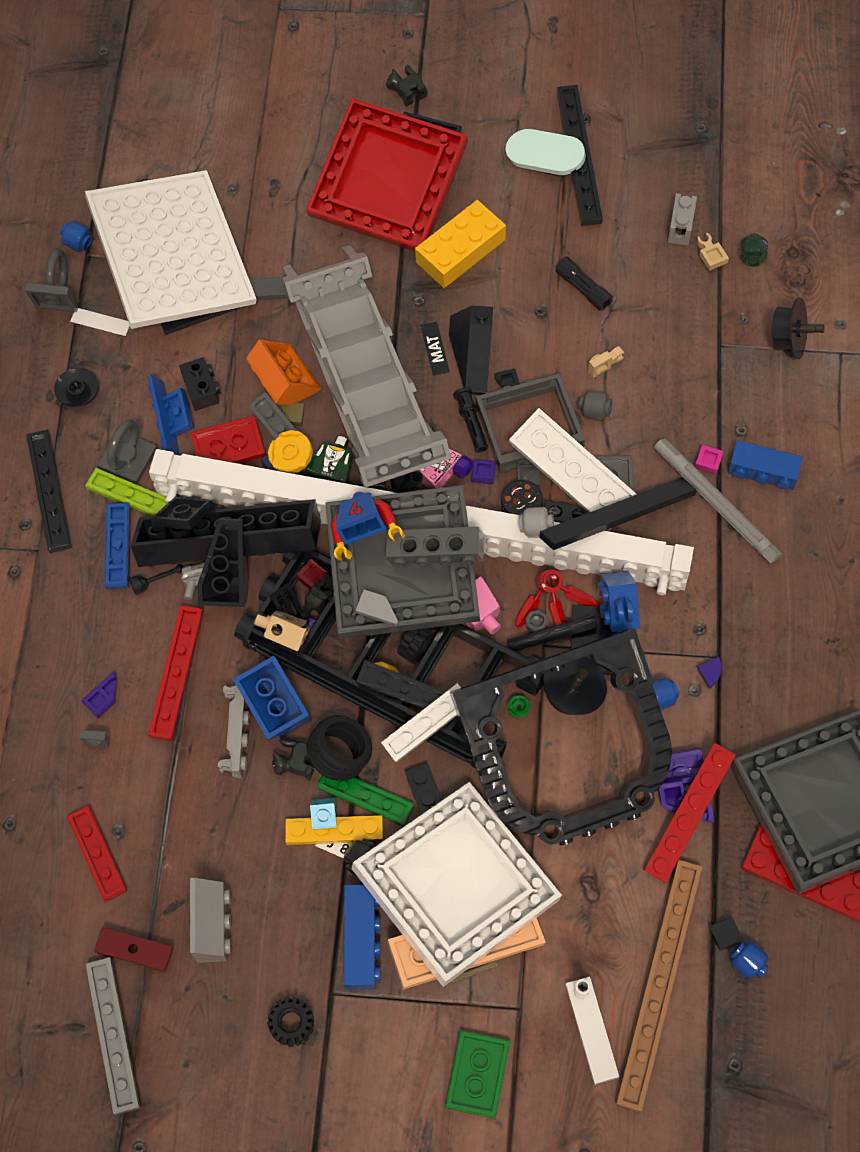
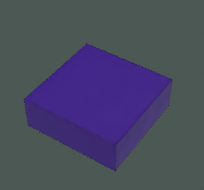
(483, 471)

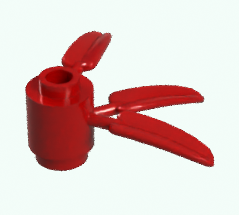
(555, 605)

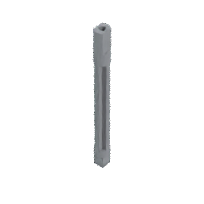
(718, 501)

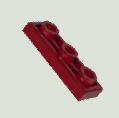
(119, 946)

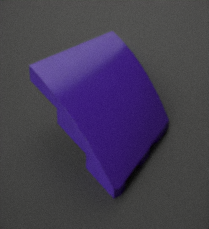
(679, 778)

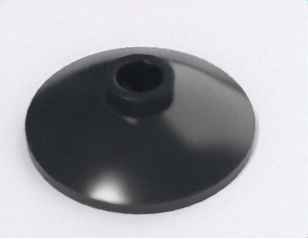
(75, 380)

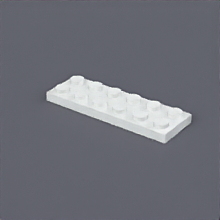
(568, 463)

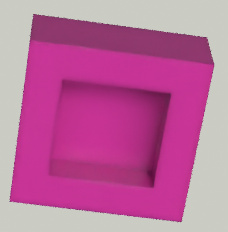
(709, 459)

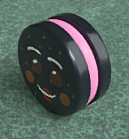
(519, 496)

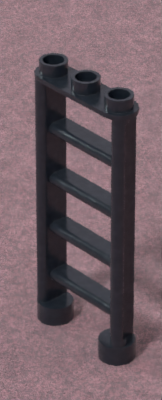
(346, 687)

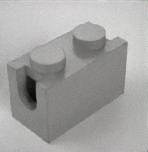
(682, 219)

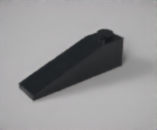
(471, 341)
(225, 568)

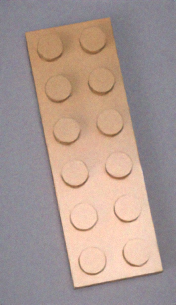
(413, 970)

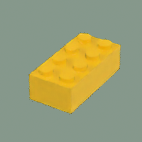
(460, 243)

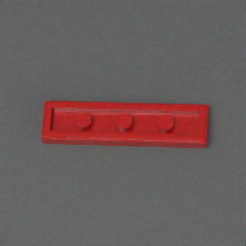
(96, 853)

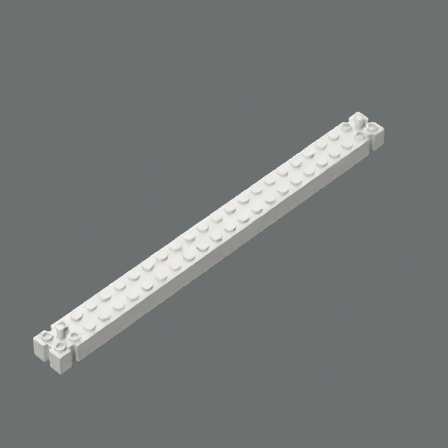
(602, 553)

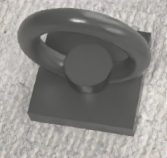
(52, 295)
(127, 454)

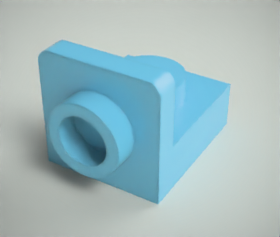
(323, 813)

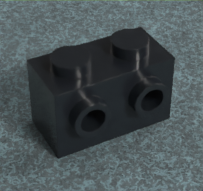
(199, 383)

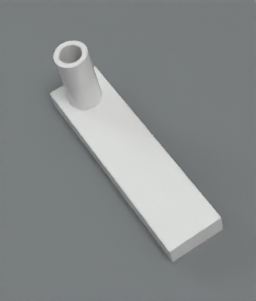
(421, 726)
(592, 1030)

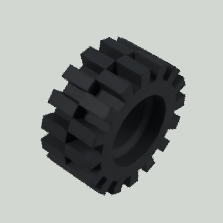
(416, 644)
(301, 1033)

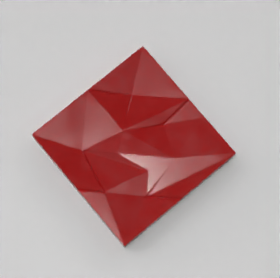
(387, 175)

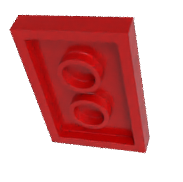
(230, 442)

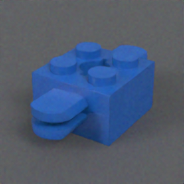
(619, 601)

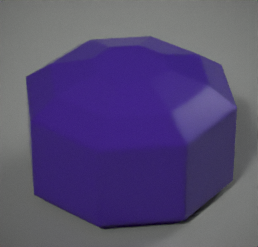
(463, 467)

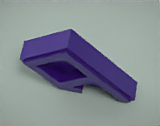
(102, 697)

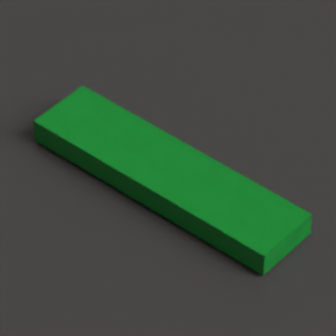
(368, 798)

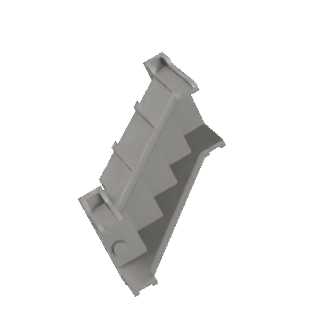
(364, 370)

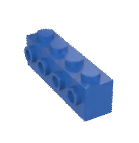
(360, 939)

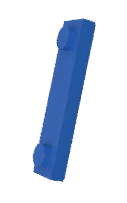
(117, 545)

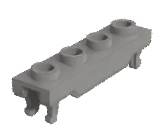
(236, 736)

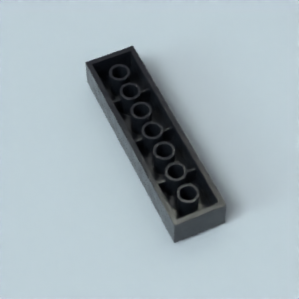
(266, 527)

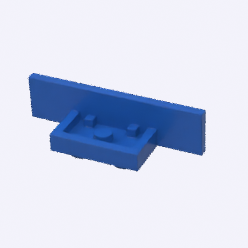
(171, 413)

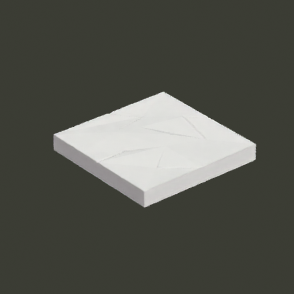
(456, 883)

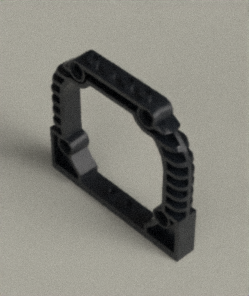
(479, 704)

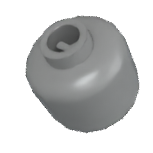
(535, 520)

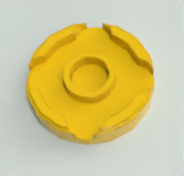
(290, 452)

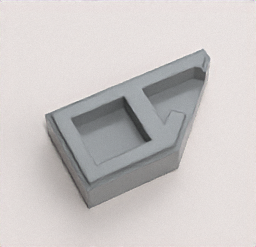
(376, 607)

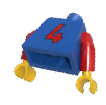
(359, 519)

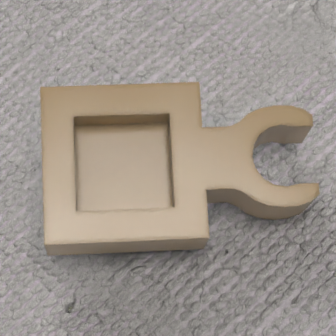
(712, 254)
(603, 362)

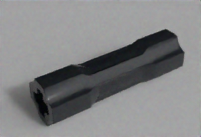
(595, 293)

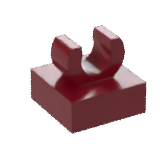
(310, 574)

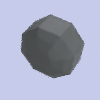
(536, 621)

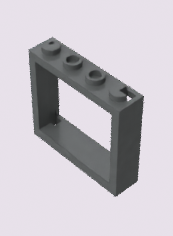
(516, 393)

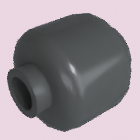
(595, 405)

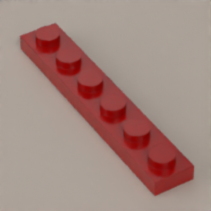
(175, 673)
(689, 812)

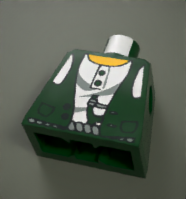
(331, 462)

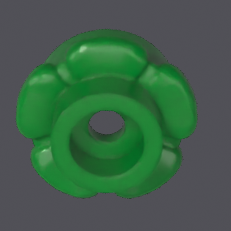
(514, 702)

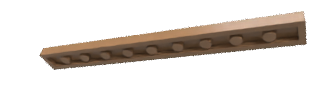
(659, 987)

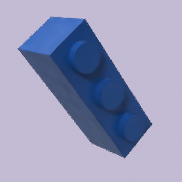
(765, 465)

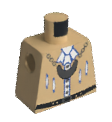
(293, 632)

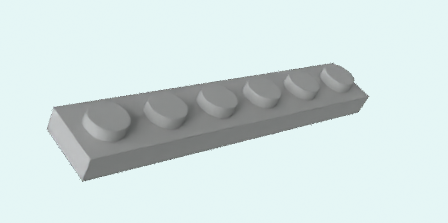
(112, 1036)

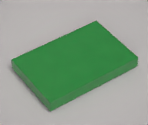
(477, 1074)

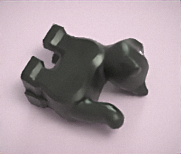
(407, 87)
(318, 596)
(296, 763)

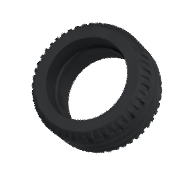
(328, 763)

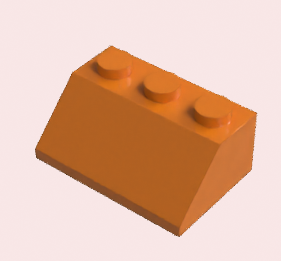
(282, 372)

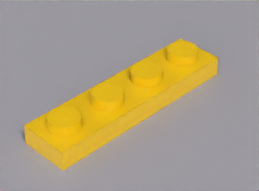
(347, 830)

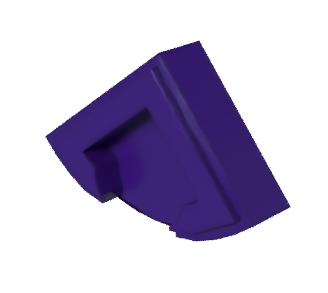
(710, 671)

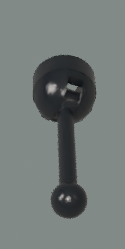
(140, 584)

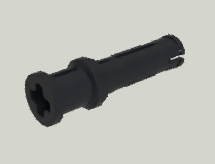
(468, 410)

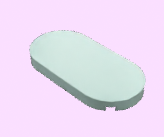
(545, 151)

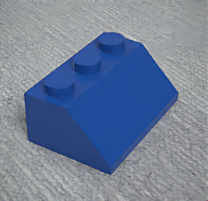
(272, 699)

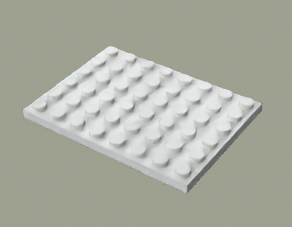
(169, 249)

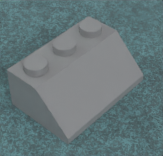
(209, 920)

